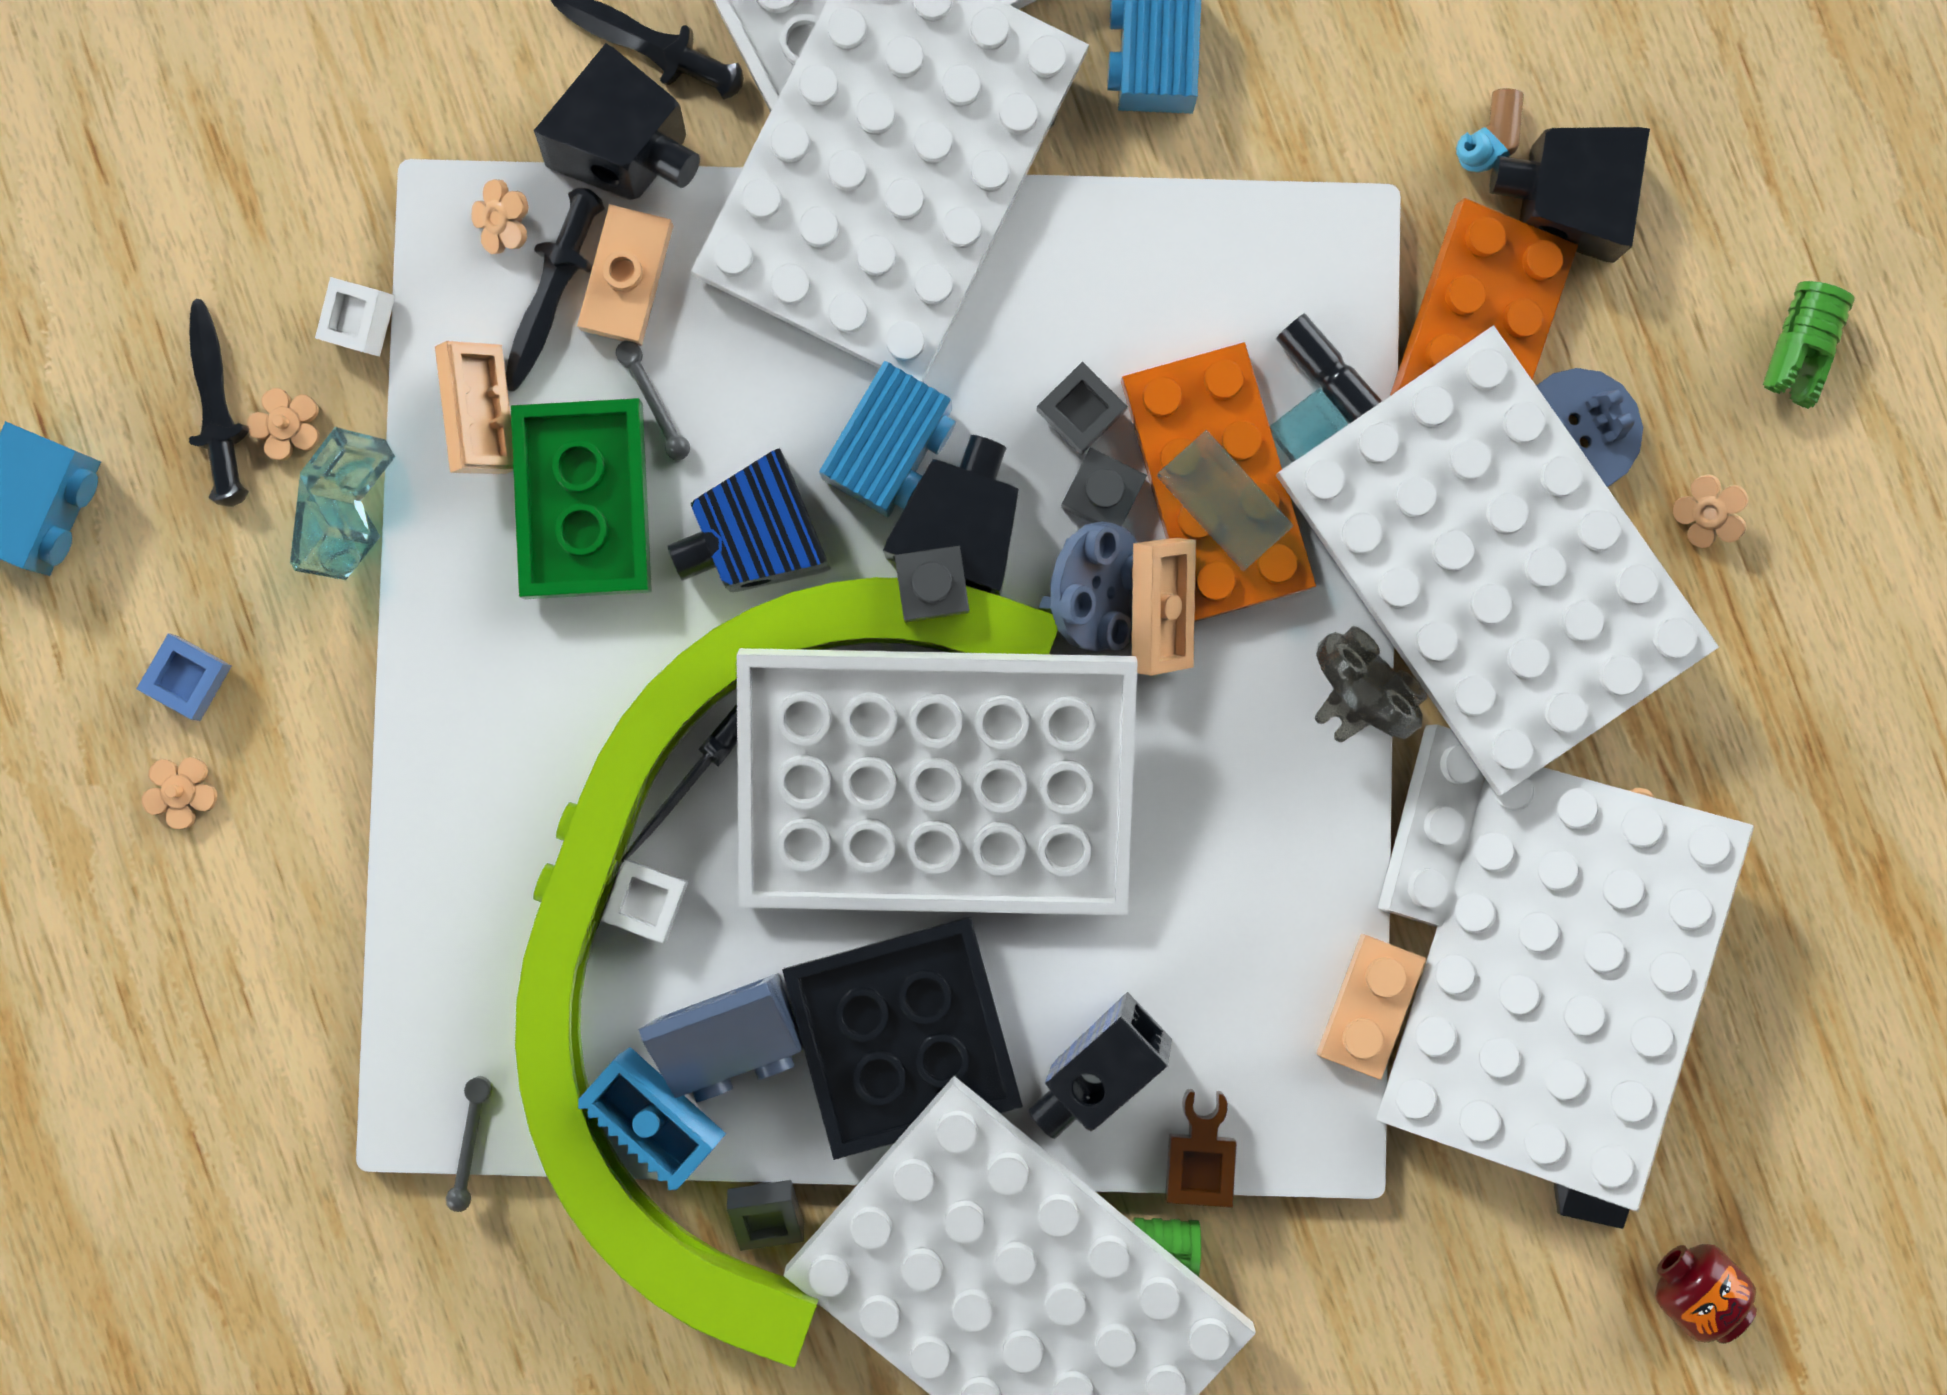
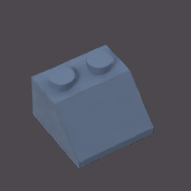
(723, 1038)

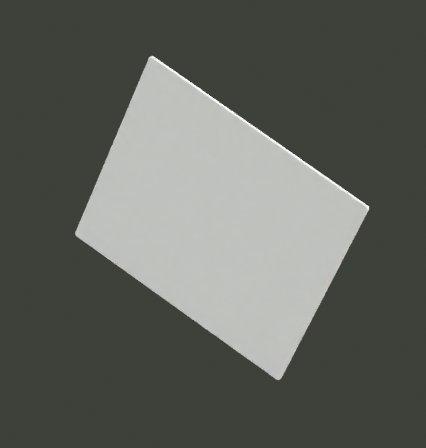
(1248, 818)

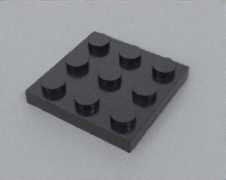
(894, 1028)

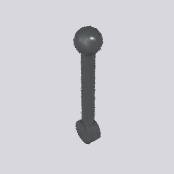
(630, 356)
(476, 1091)

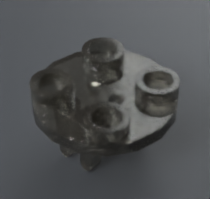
(1366, 688)

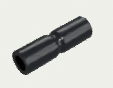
(1326, 366)

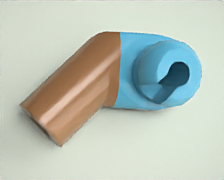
(1497, 138)

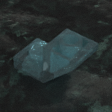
(330, 521)

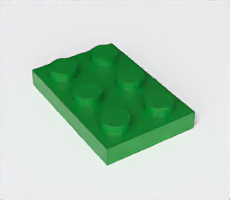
(581, 498)

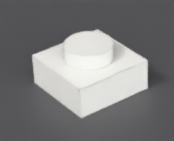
(355, 316)
(645, 901)

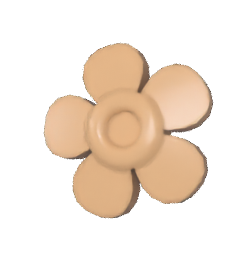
(500, 217)
(284, 424)
(1712, 511)
(179, 791)

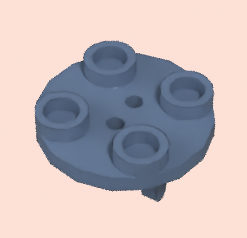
(1604, 416)
(1094, 588)

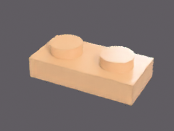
(1163, 605)
(1371, 1006)

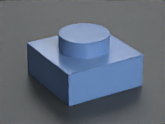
(184, 677)

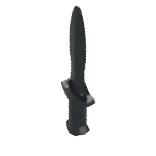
(669, 51)
(559, 266)
(217, 428)
(715, 750)

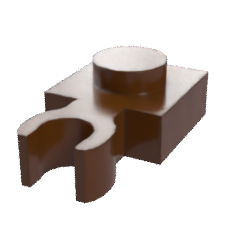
(1201, 1163)

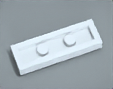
(1432, 829)

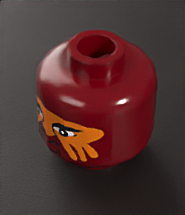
(1705, 1293)

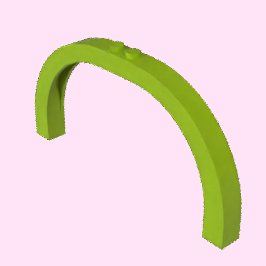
(597, 1191)

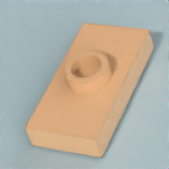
(625, 274)
(475, 407)

